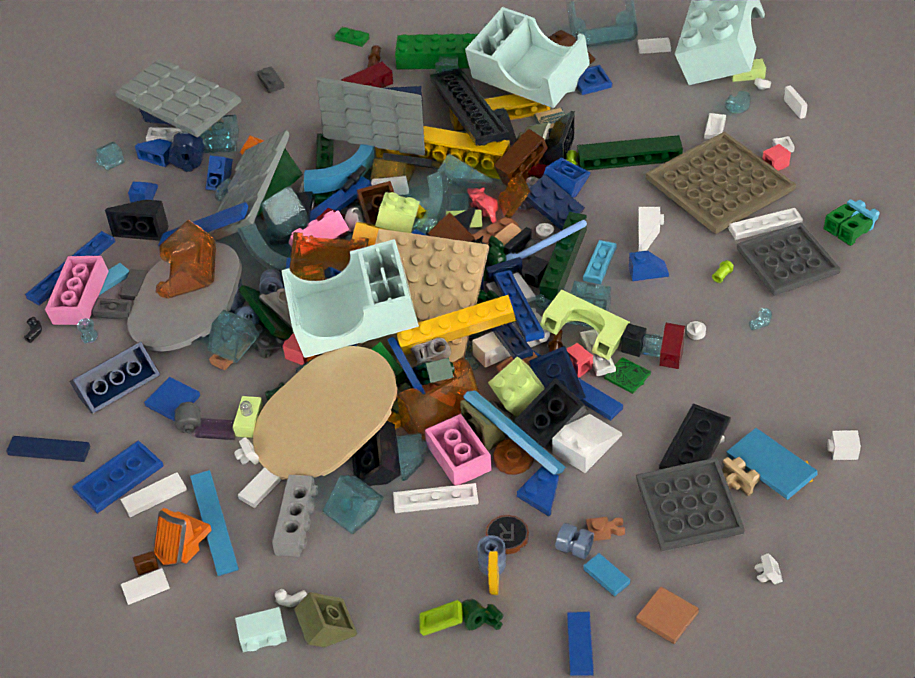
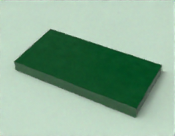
(269, 319)

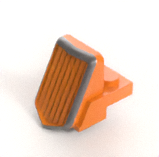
(178, 537)

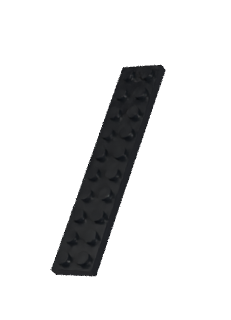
(469, 107)

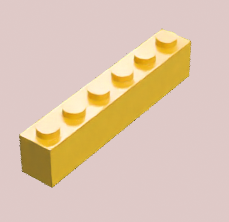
(515, 106)
(459, 323)

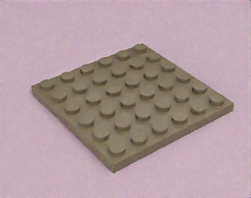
(720, 182)

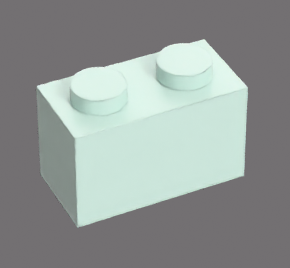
(261, 629)

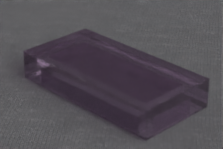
(215, 429)

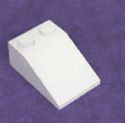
(584, 442)

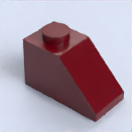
(672, 345)

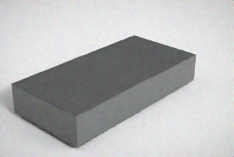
(133, 284)

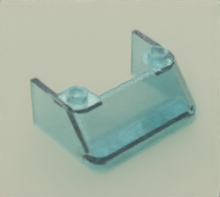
(623, 31)

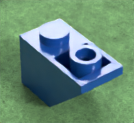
(218, 171)

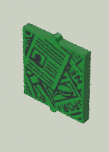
(628, 375)

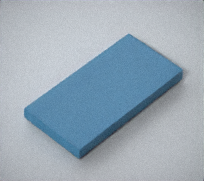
(773, 462)

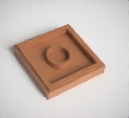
(667, 615)

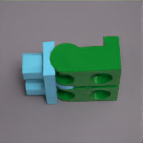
(850, 221)

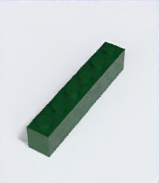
(628, 152)
(562, 258)

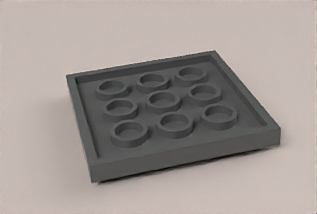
(788, 258)
(689, 504)

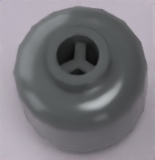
(187, 417)

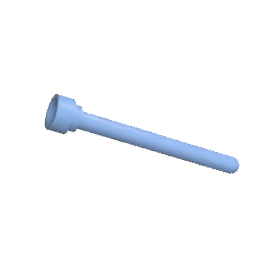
(548, 241)

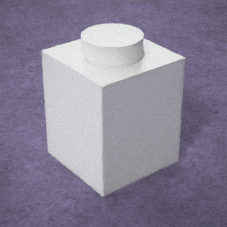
(844, 445)

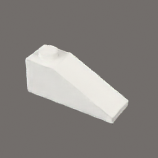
(648, 226)

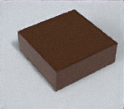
(145, 563)

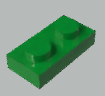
(352, 36)

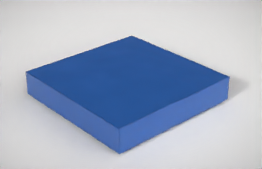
(593, 80)
(170, 396)

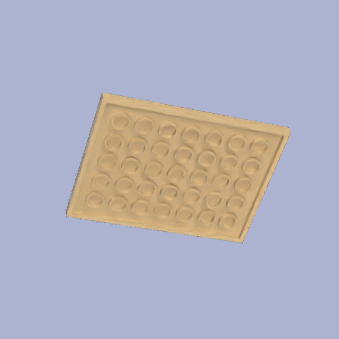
(441, 279)

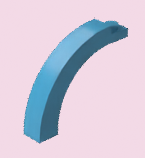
(336, 176)

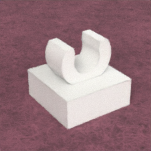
(246, 452)
(770, 568)

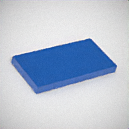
(117, 476)

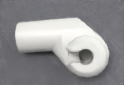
(287, 600)

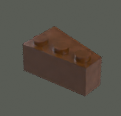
(521, 157)

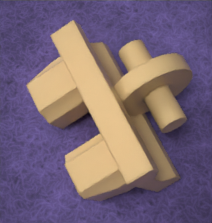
(737, 478)

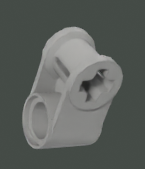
(429, 351)

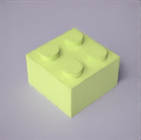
(397, 213)
(516, 386)

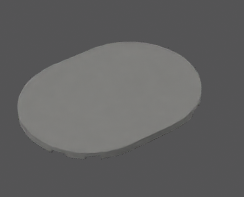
(177, 321)

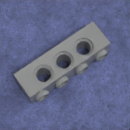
(294, 516)

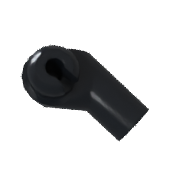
(35, 329)

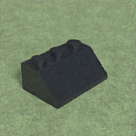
(560, 139)
(378, 458)

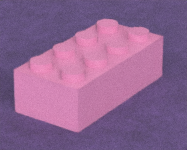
(76, 289)

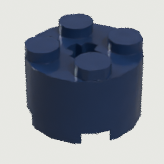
(186, 151)

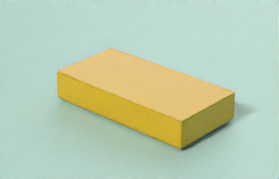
(493, 573)

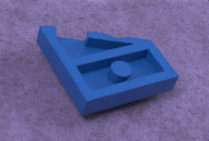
(540, 490)

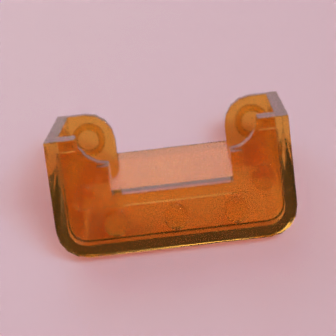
(330, 252)
(190, 259)
(437, 405)

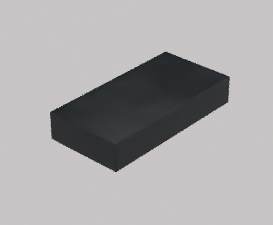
(519, 242)

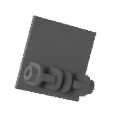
(266, 341)

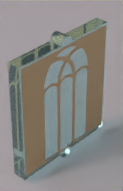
(549, 116)

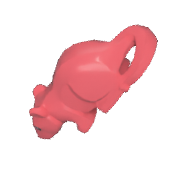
(483, 202)

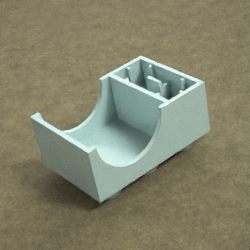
(717, 39)
(523, 61)
(355, 305)

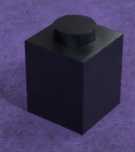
(534, 271)
(633, 340)

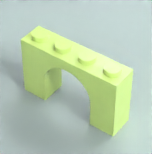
(571, 308)

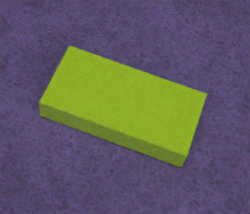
(440, 617)

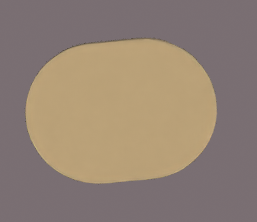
(325, 413)

